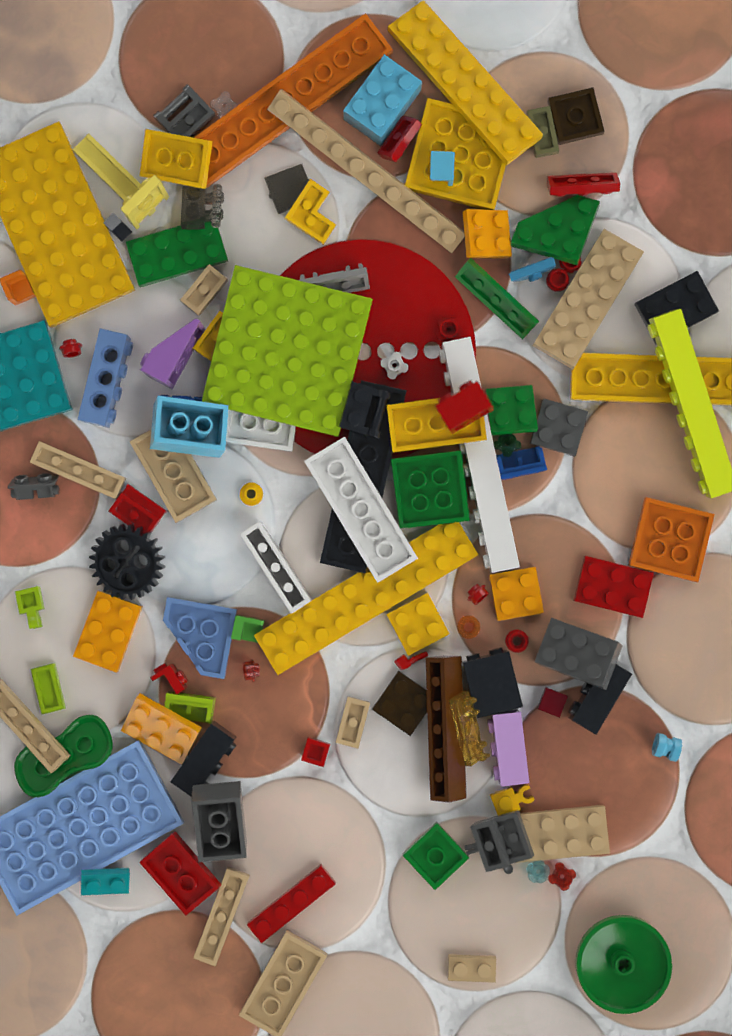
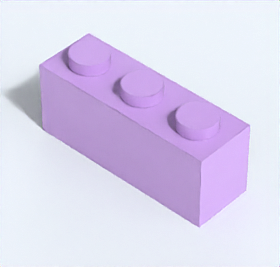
(508, 748)

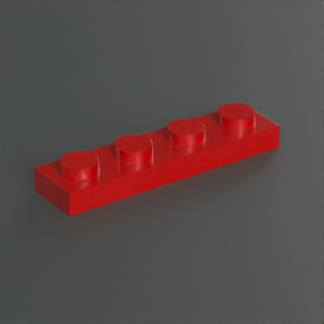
(291, 903)

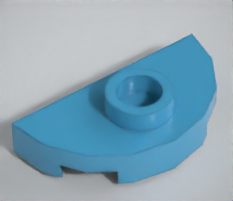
(534, 271)

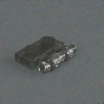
(194, 207)

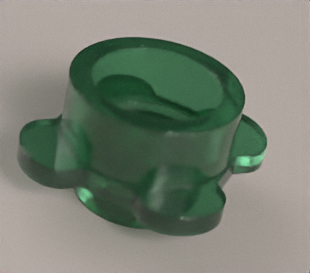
(507, 439)

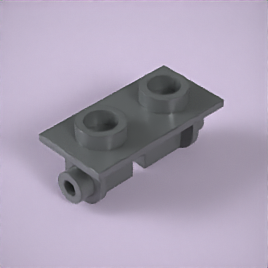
(25, 485)

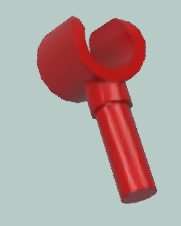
(403, 662)

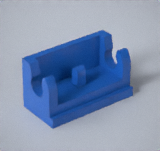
(521, 463)

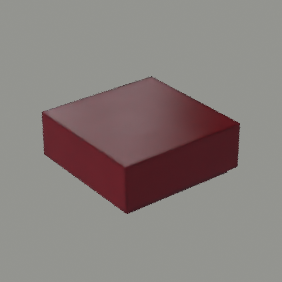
(552, 702)

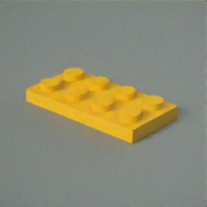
(420, 427)

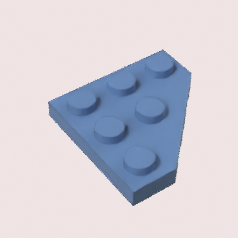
(202, 633)

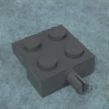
(500, 841)

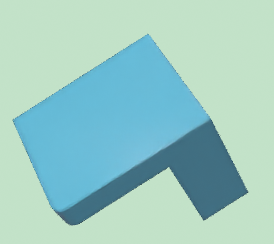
(442, 166)

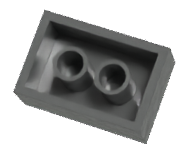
(578, 653)
(219, 821)

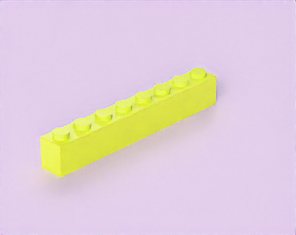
(692, 402)

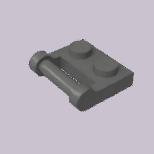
(188, 121)

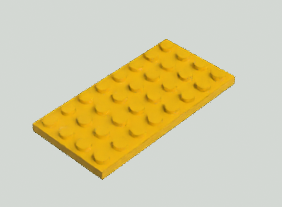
(58, 227)

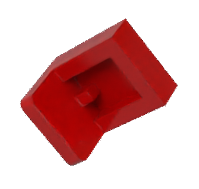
(176, 678)

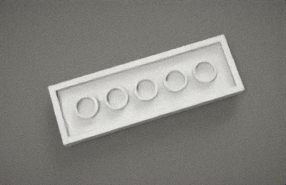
(361, 509)

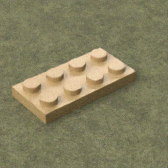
(175, 478)
(567, 832)
(283, 984)

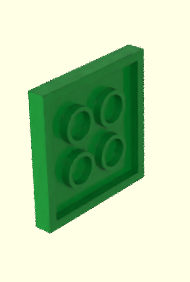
(430, 489)

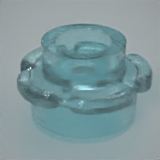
(538, 877)

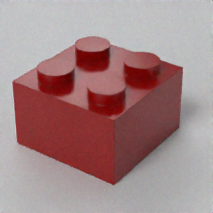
(464, 406)

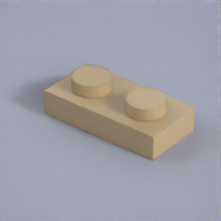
(204, 290)
(353, 722)
(472, 968)

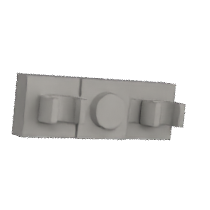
(344, 281)

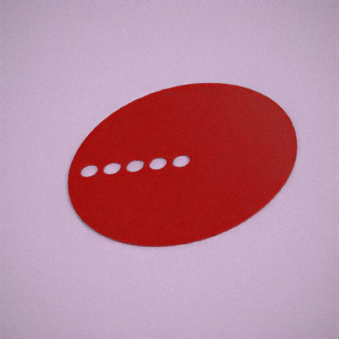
(405, 308)

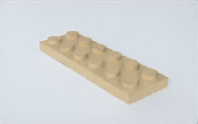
(588, 299)

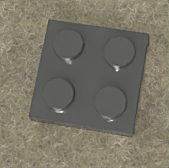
(559, 427)

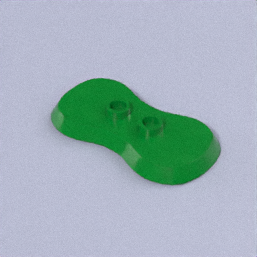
(84, 739)

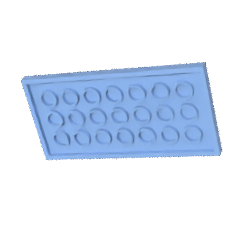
(83, 826)

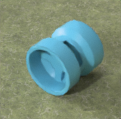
(667, 747)

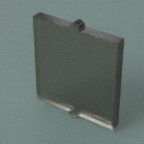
(286, 187)

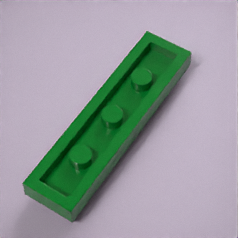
(496, 298)

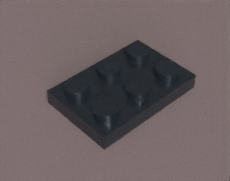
(685, 294)

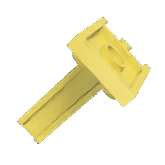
(137, 198)

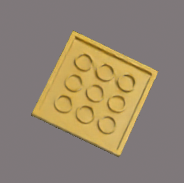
(476, 166)

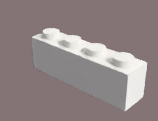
(275, 567)

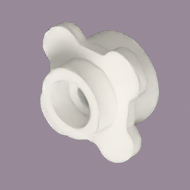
(395, 358)

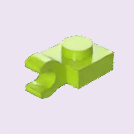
(29, 603)

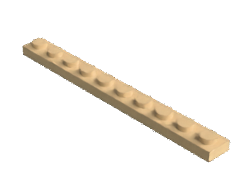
(366, 170)

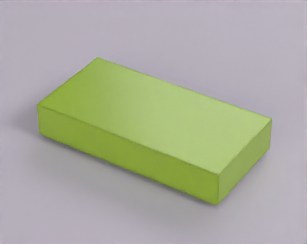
(48, 688)

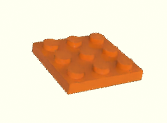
(671, 539)

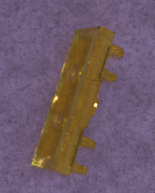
(468, 728)

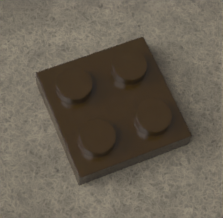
(576, 116)
(403, 703)

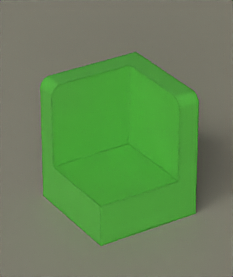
(246, 628)

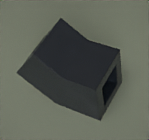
(117, 227)

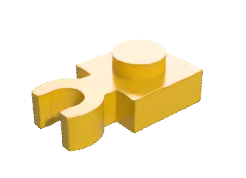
(507, 800)

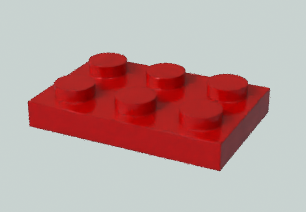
(613, 586)
(180, 873)

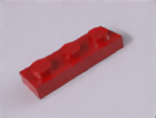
(583, 184)

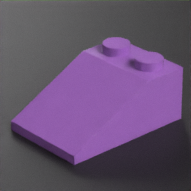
(170, 356)

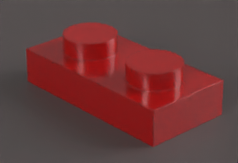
(399, 138)

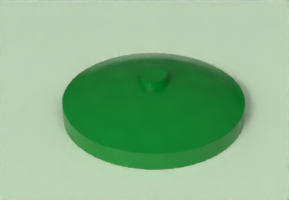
(623, 964)

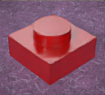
(315, 751)

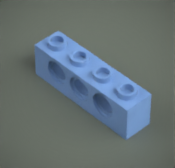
(106, 343)

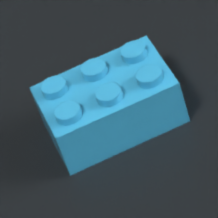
(382, 100)
(189, 427)

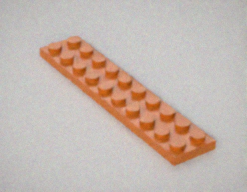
(308, 81)

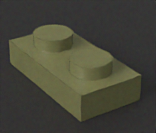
(544, 122)

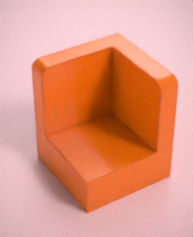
(17, 287)

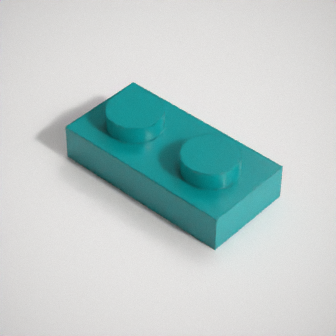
(105, 881)

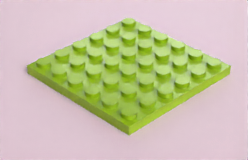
(286, 350)

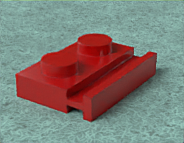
(137, 509)

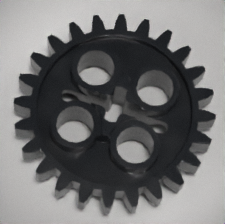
(111, 548)

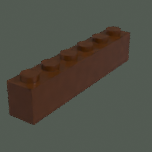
(446, 761)

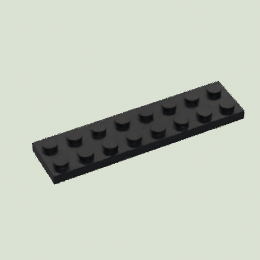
(375, 458)

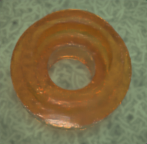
(468, 619)

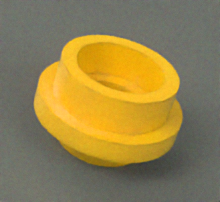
(251, 501)

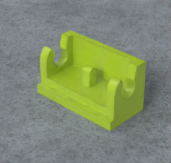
(191, 706)

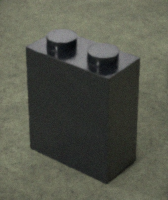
(492, 682)

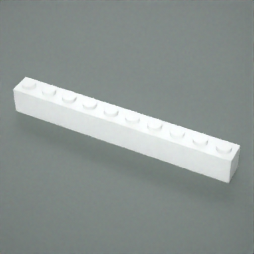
(482, 468)

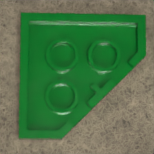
(558, 230)

